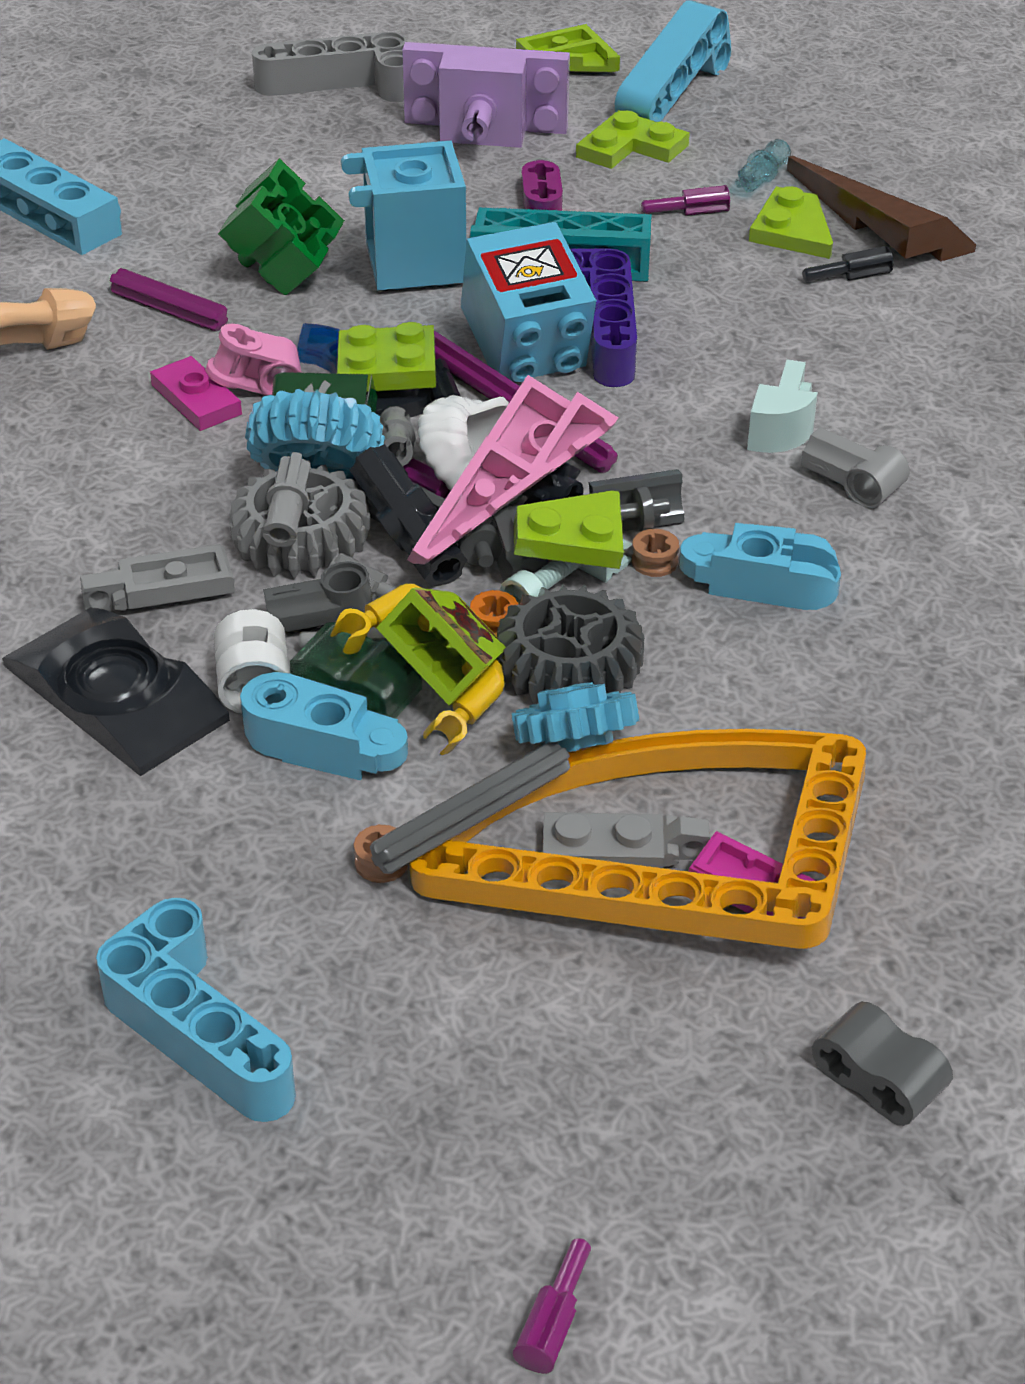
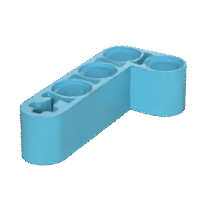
(690, 42)
(155, 989)

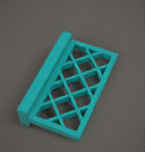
(580, 229)

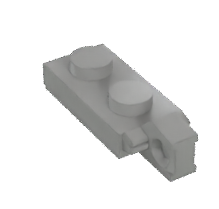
(160, 579)
(625, 837)

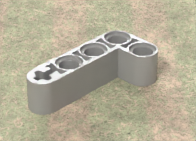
(332, 65)

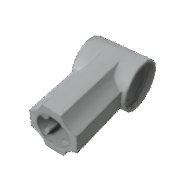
(865, 473)

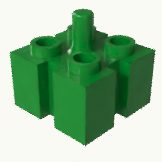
(281, 228)

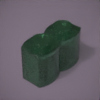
(372, 672)

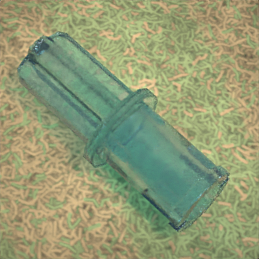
(763, 165)

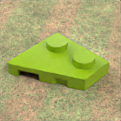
(586, 48)
(793, 223)
(572, 530)

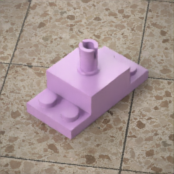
(485, 92)

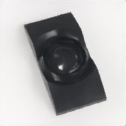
(119, 688)

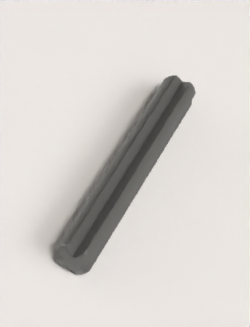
(469, 807)

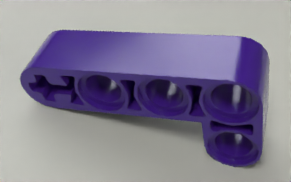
(614, 316)

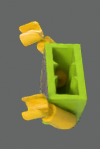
(442, 643)

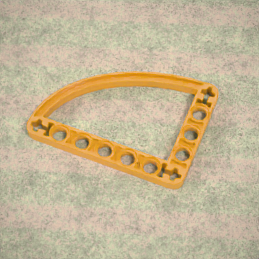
(443, 877)

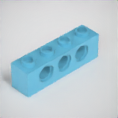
(56, 200)

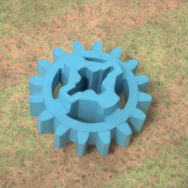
(576, 716)

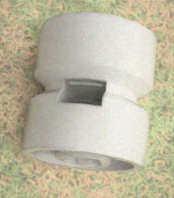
(247, 647)

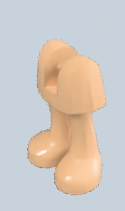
(53, 320)

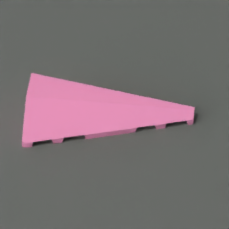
(523, 447)

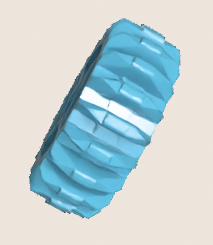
(314, 424)

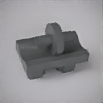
(646, 498)
(496, 542)

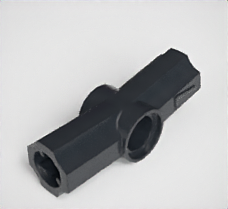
(404, 511)

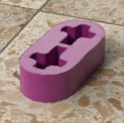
(541, 186)

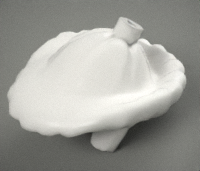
(454, 431)

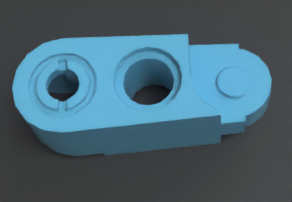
(764, 566)
(319, 726)

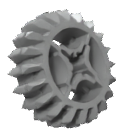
(331, 524)

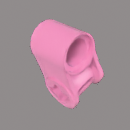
(251, 359)

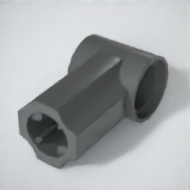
(320, 600)

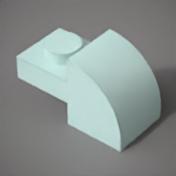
(783, 414)

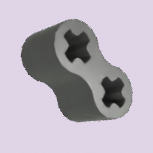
(882, 1063)

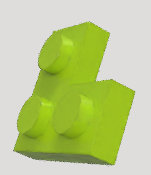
(629, 133)

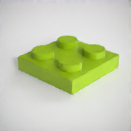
(393, 355)

